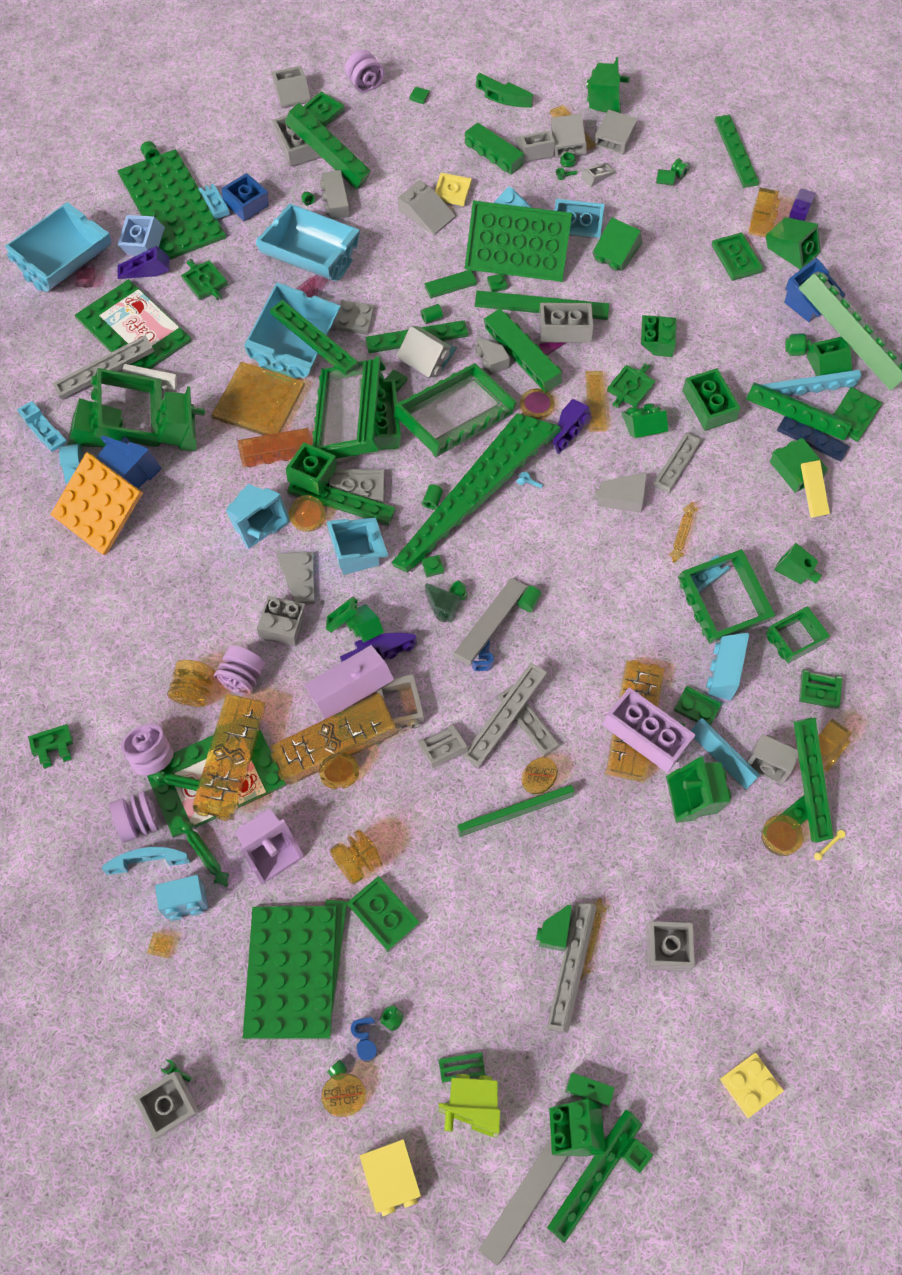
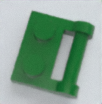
(820, 694)

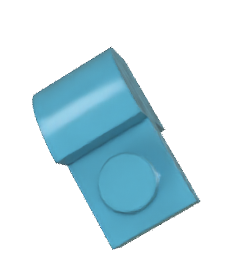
(70, 458)

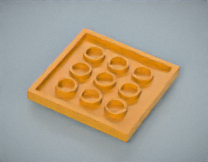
(96, 503)

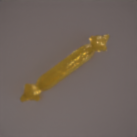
(683, 531)
(593, 936)

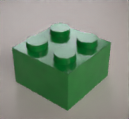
(311, 468)

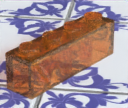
(272, 447)

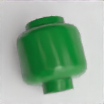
(797, 344)

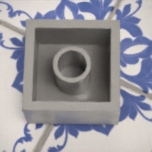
(773, 758)
(670, 946)
(166, 1105)

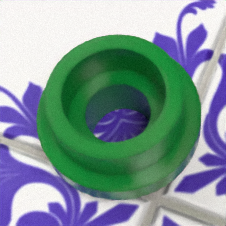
(567, 160)

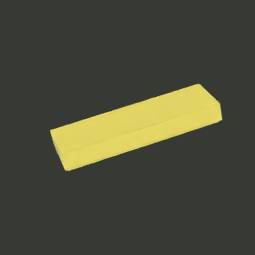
(815, 488)

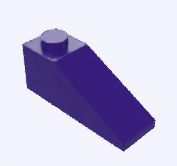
(802, 204)
(147, 264)

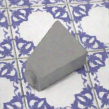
(622, 493)

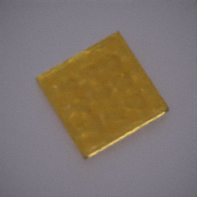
(258, 399)

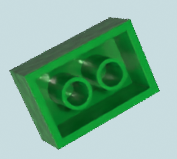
(711, 399)

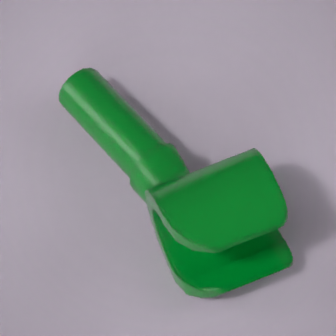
(561, 174)
(174, 1069)

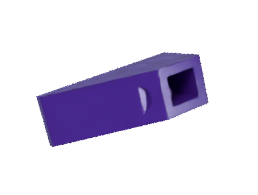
(571, 422)

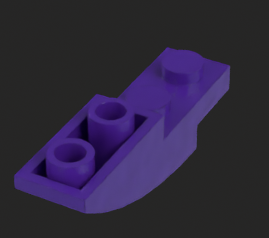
(386, 645)

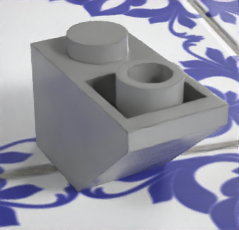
(493, 356)

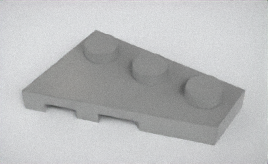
(360, 483)
(299, 574)

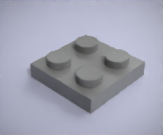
(354, 317)

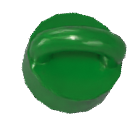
(459, 588)
(391, 1018)

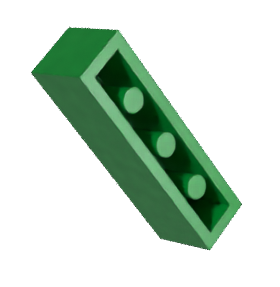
(494, 148)

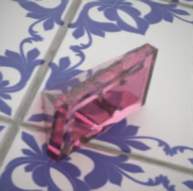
(310, 286)

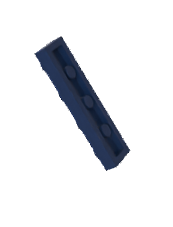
(814, 438)

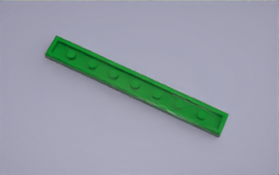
(531, 304)

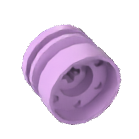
(239, 670)
(134, 816)

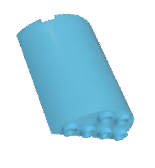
(310, 242)
(57, 247)
(277, 346)

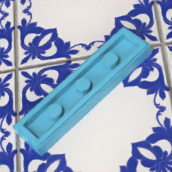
(724, 753)

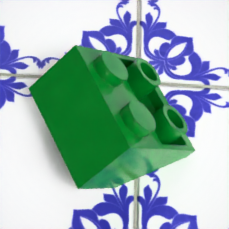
(658, 335)
(830, 356)
(645, 420)
(577, 1129)

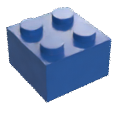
(245, 196)

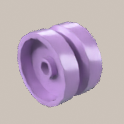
(364, 71)
(147, 749)

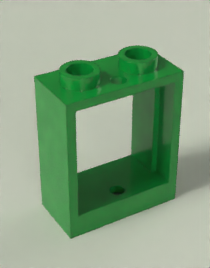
(811, 625)

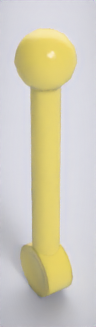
(840, 835)

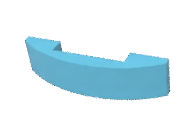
(41, 427)
(120, 863)

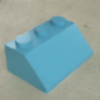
(586, 216)
(727, 665)

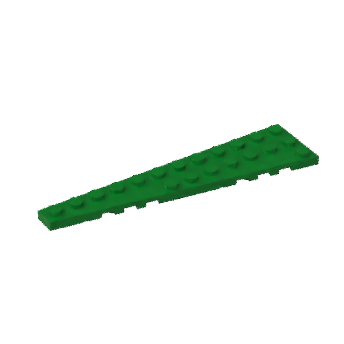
(495, 466)

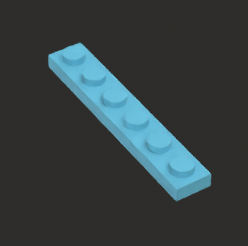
(817, 383)

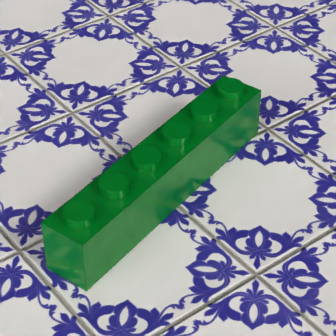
(327, 146)
(523, 350)

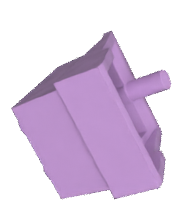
(268, 845)

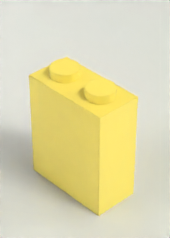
(390, 1177)

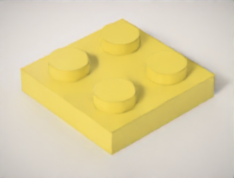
(453, 188)
(751, 1085)

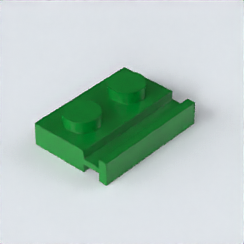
(697, 706)

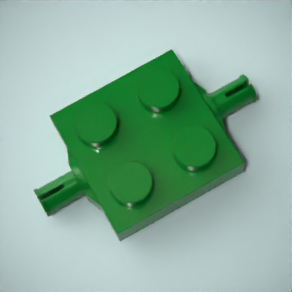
(204, 279)
(631, 385)

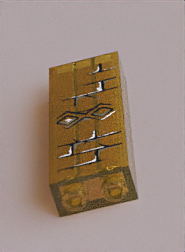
(344, 732)
(229, 757)
(623, 759)

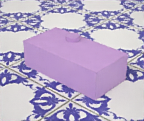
(349, 682)
(648, 729)

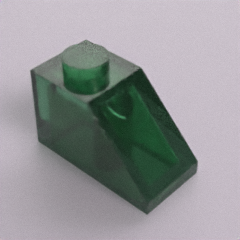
(442, 603)

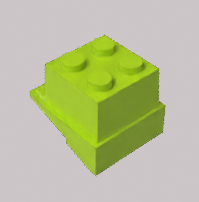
(473, 1103)

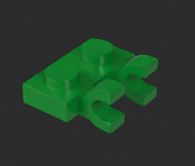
(49, 741)

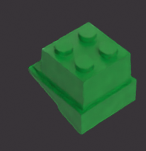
(605, 87)
(177, 420)
(698, 790)

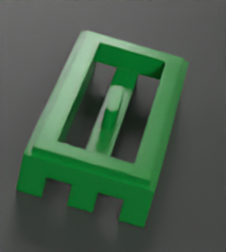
(341, 614)
(462, 1067)

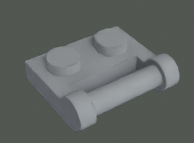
(445, 749)

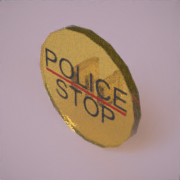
(539, 775)
(343, 1095)

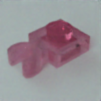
(85, 277)

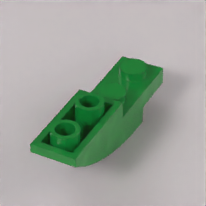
(504, 94)

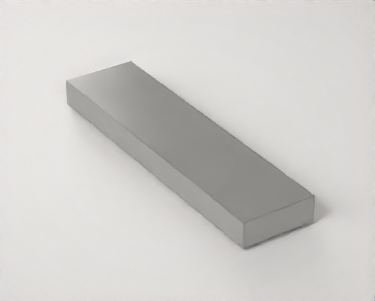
(677, 462)
(534, 728)

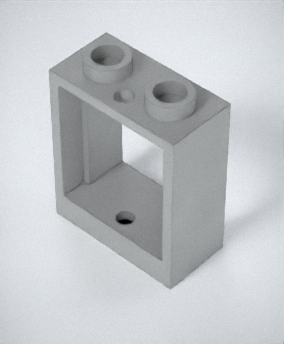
(400, 684)

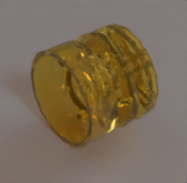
(191, 683)
(356, 856)

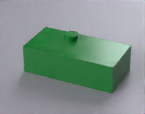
(389, 426)

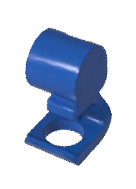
(484, 654)
(365, 1048)

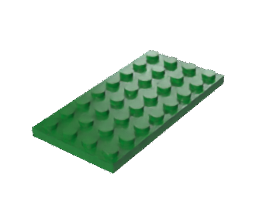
(169, 193)

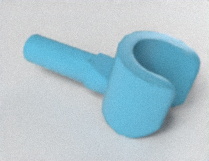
(525, 478)

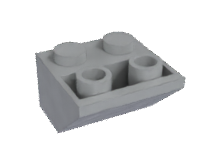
(291, 86)
(536, 145)
(281, 621)

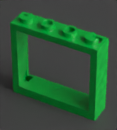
(127, 381)
(750, 583)

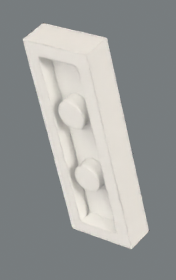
(168, 380)

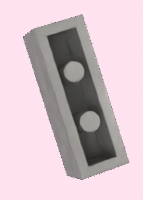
(334, 195)

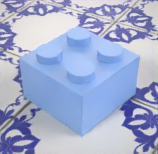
(140, 234)

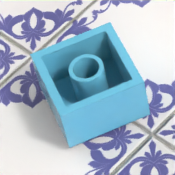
(181, 897)

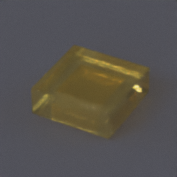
(161, 945)

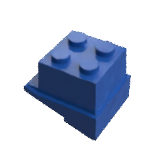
(796, 299)
(129, 460)

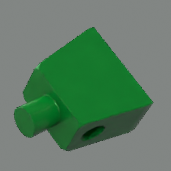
(798, 565)

